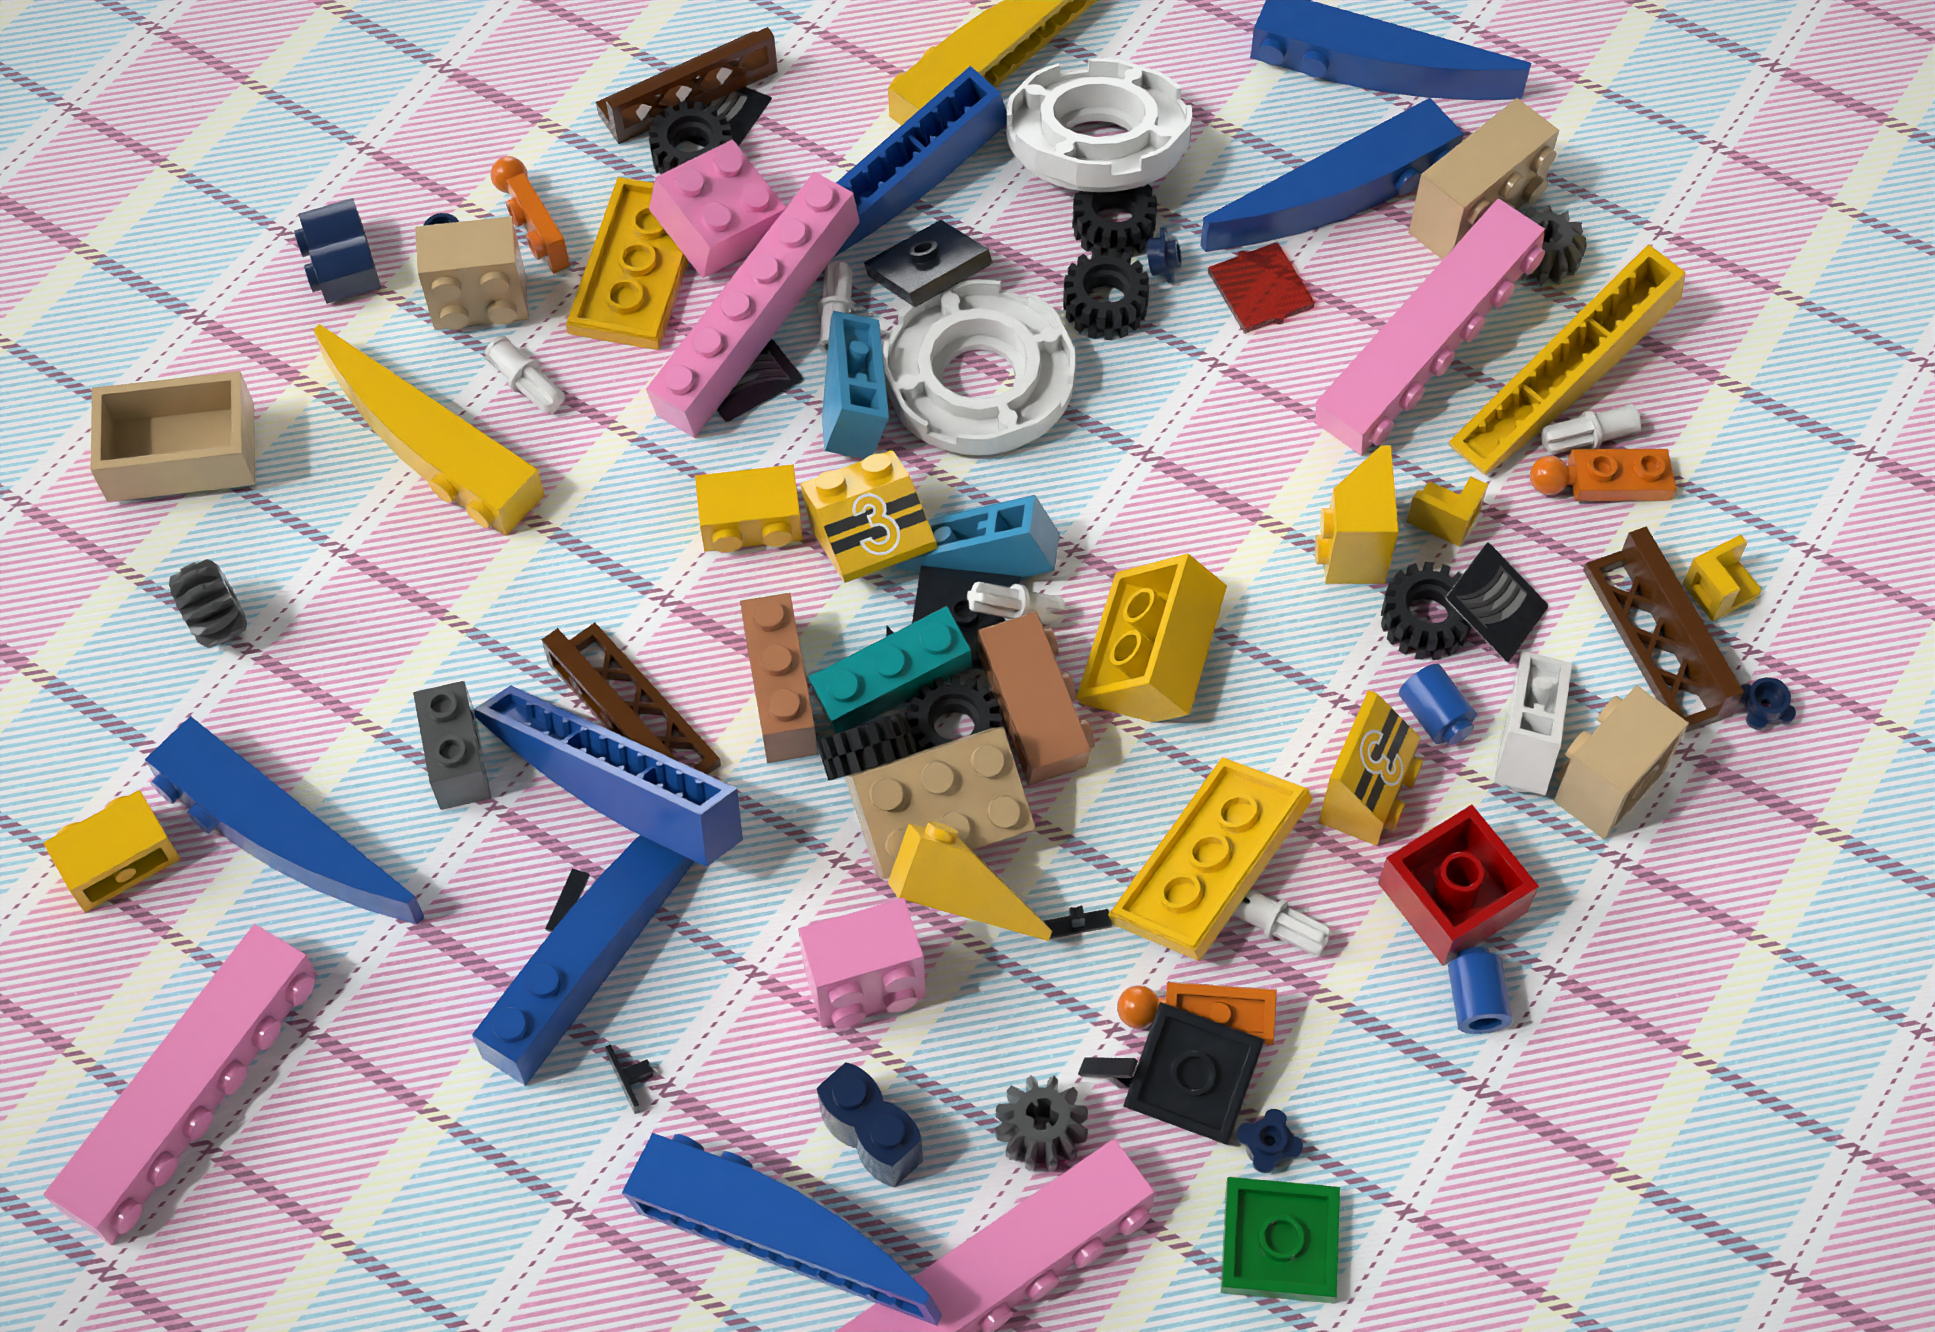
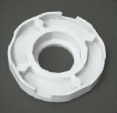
(1107, 91)
(988, 319)

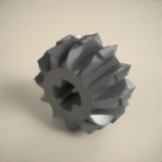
(1561, 243)
(207, 603)
(1060, 1134)

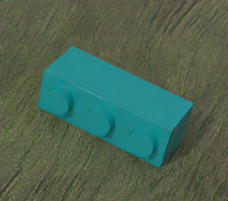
(891, 670)

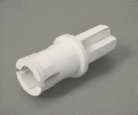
(835, 297)
(524, 374)
(1591, 429)
(1014, 602)
(1283, 922)

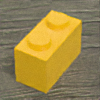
(748, 508)
(111, 850)

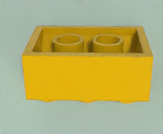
(1153, 640)

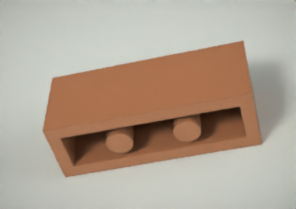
(779, 677)
(1034, 697)

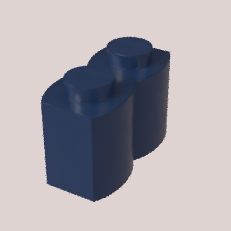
(338, 251)
(879, 1130)

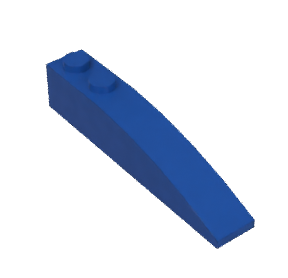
(1380, 54)
(923, 151)
(1339, 182)
(619, 776)
(269, 823)
(577, 959)
(766, 1220)

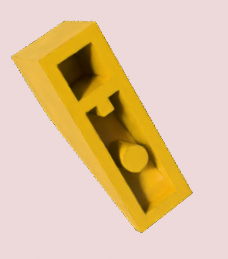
(946, 875)

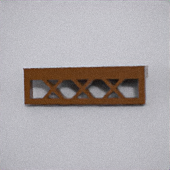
(698, 79)
(1679, 623)
(617, 715)

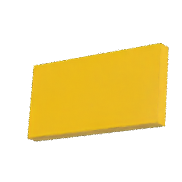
(629, 274)
(1210, 858)

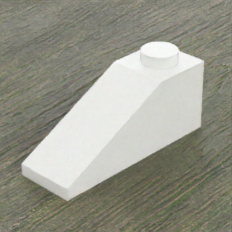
(1533, 723)

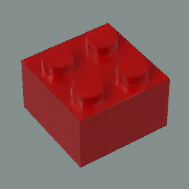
(1457, 884)

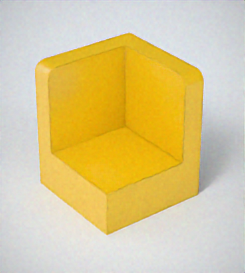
(1447, 512)
(1720, 580)

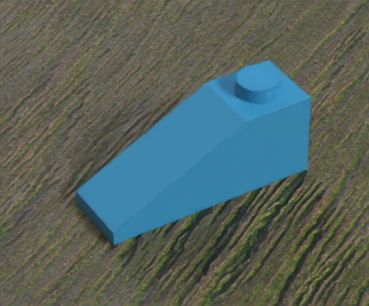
(854, 387)
(994, 538)

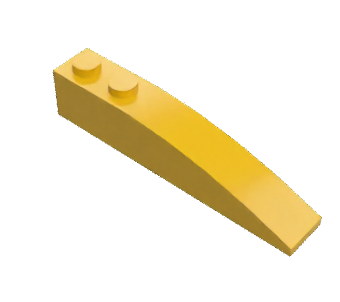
(991, 43)
(1573, 360)
(435, 442)

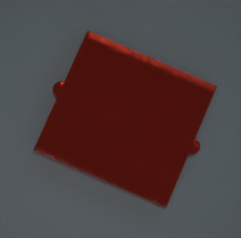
(1261, 287)

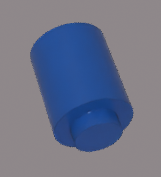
(1438, 705)
(1479, 991)

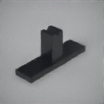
(569, 896)
(1079, 922)
(1116, 1070)
(629, 1076)

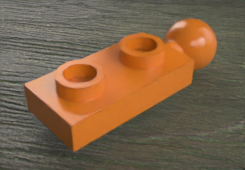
(527, 209)
(1607, 475)
(1237, 1007)

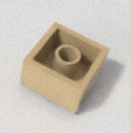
(472, 273)
(1618, 760)

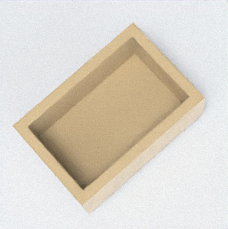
(1498, 160)
(172, 436)
(958, 783)

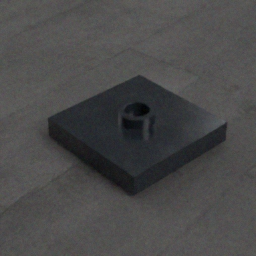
(928, 263)
(949, 588)
(1194, 1073)

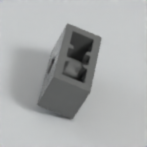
(452, 745)

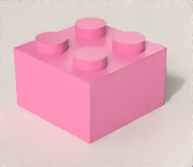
(715, 207)
(863, 964)

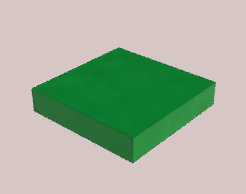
(1280, 1240)

